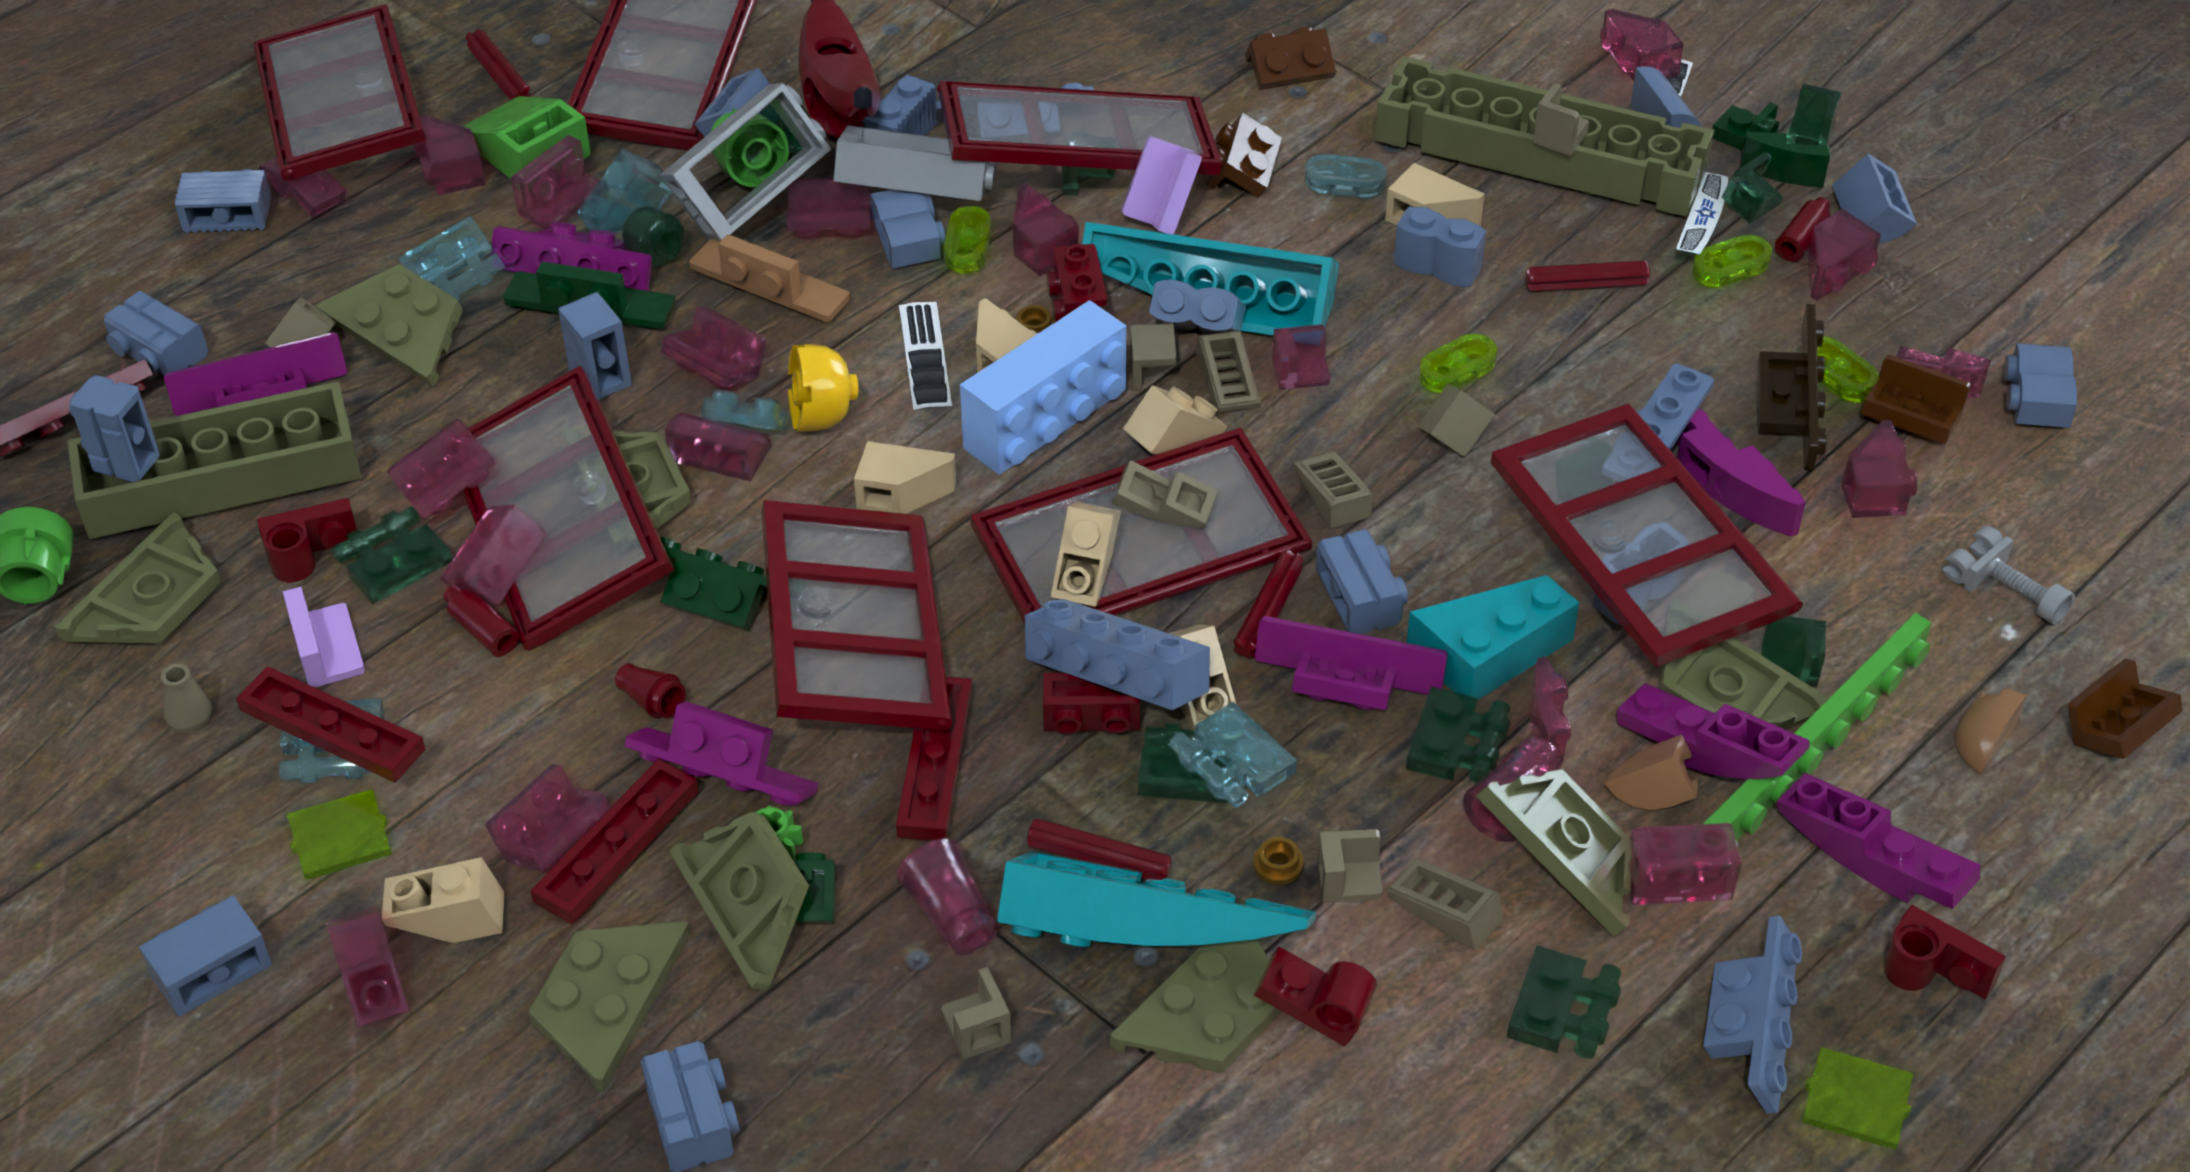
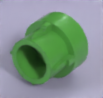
(752, 150)
(33, 553)

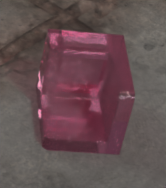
(1300, 357)

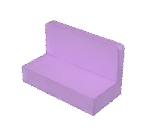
(1161, 184)
(324, 640)

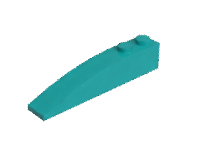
(1273, 284)
(1114, 906)

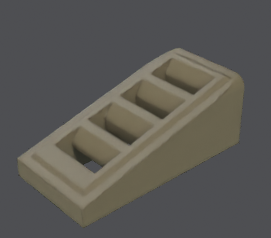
(1220, 346)
(1335, 510)
(1468, 924)

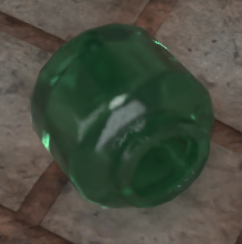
(653, 233)

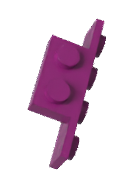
(564, 245)
(255, 374)
(1348, 664)
(721, 747)

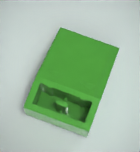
(525, 130)

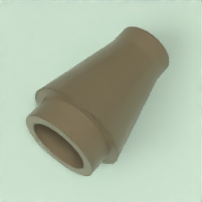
(184, 701)

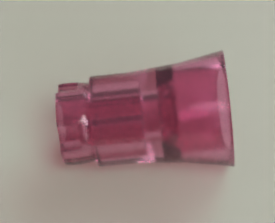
(1526, 759)
(948, 895)

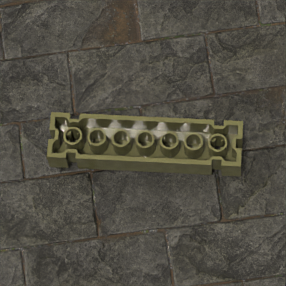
(1494, 123)

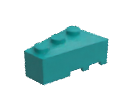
(1496, 632)

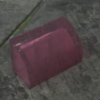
(716, 446)

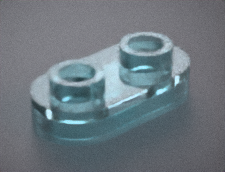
(1345, 175)
(762, 413)

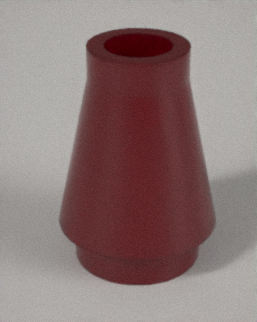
(651, 689)

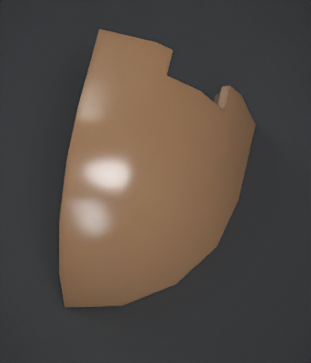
(1987, 726)
(1655, 777)

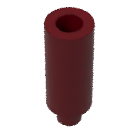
(1799, 232)
(481, 621)

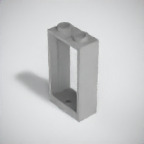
(909, 164)
(695, 199)

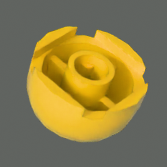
(819, 387)

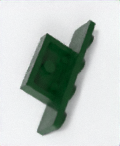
(562, 284)
(711, 588)

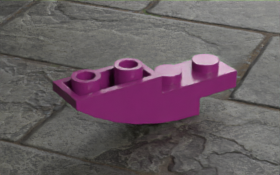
(1739, 478)
(1719, 742)
(1866, 843)

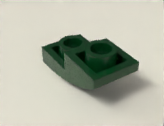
(1790, 162)

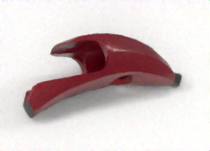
(835, 70)

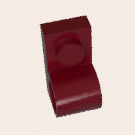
(297, 534)
(1930, 946)
(1325, 1001)

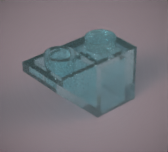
(625, 186)

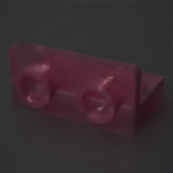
(553, 184)
(494, 553)
(1684, 864)

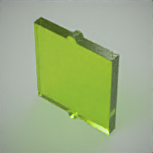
(339, 834)
(1858, 1098)

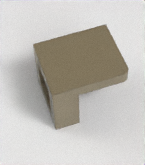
(1557, 125)
(300, 323)
(1150, 348)
(1456, 420)
(1349, 865)
(978, 1020)

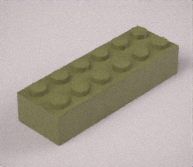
(224, 460)

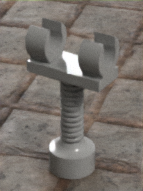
(1993, 554)

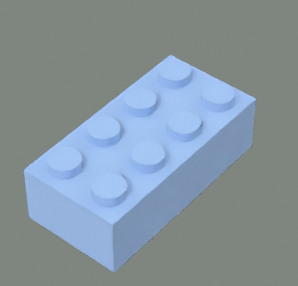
(1043, 387)

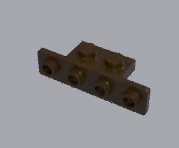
(1790, 392)

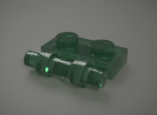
(396, 563)
(1443, 731)
(1163, 774)
(1547, 999)

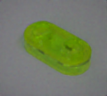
(967, 239)
(1732, 260)
(1458, 362)
(1846, 371)

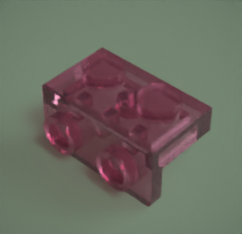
(828, 205)
(717, 349)
(442, 469)
(545, 820)

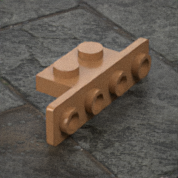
(768, 276)

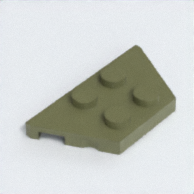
(398, 318)
(655, 474)
(146, 591)
(1742, 679)
(1569, 838)
(746, 891)
(605, 991)
(1203, 1009)

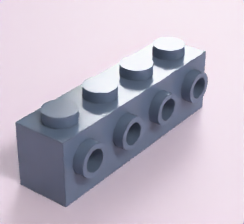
(1117, 653)

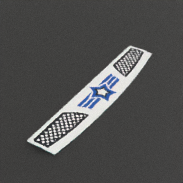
(1703, 214)

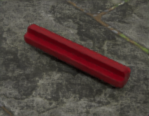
(497, 65)
(1587, 276)
(1269, 600)
(1097, 849)

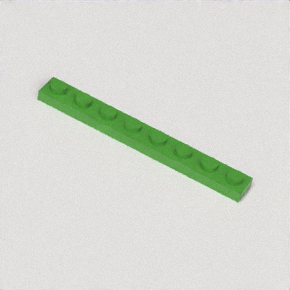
(1831, 724)

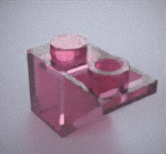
(1641, 43)
(449, 156)
(1039, 228)
(1839, 252)
(1878, 476)
(367, 966)

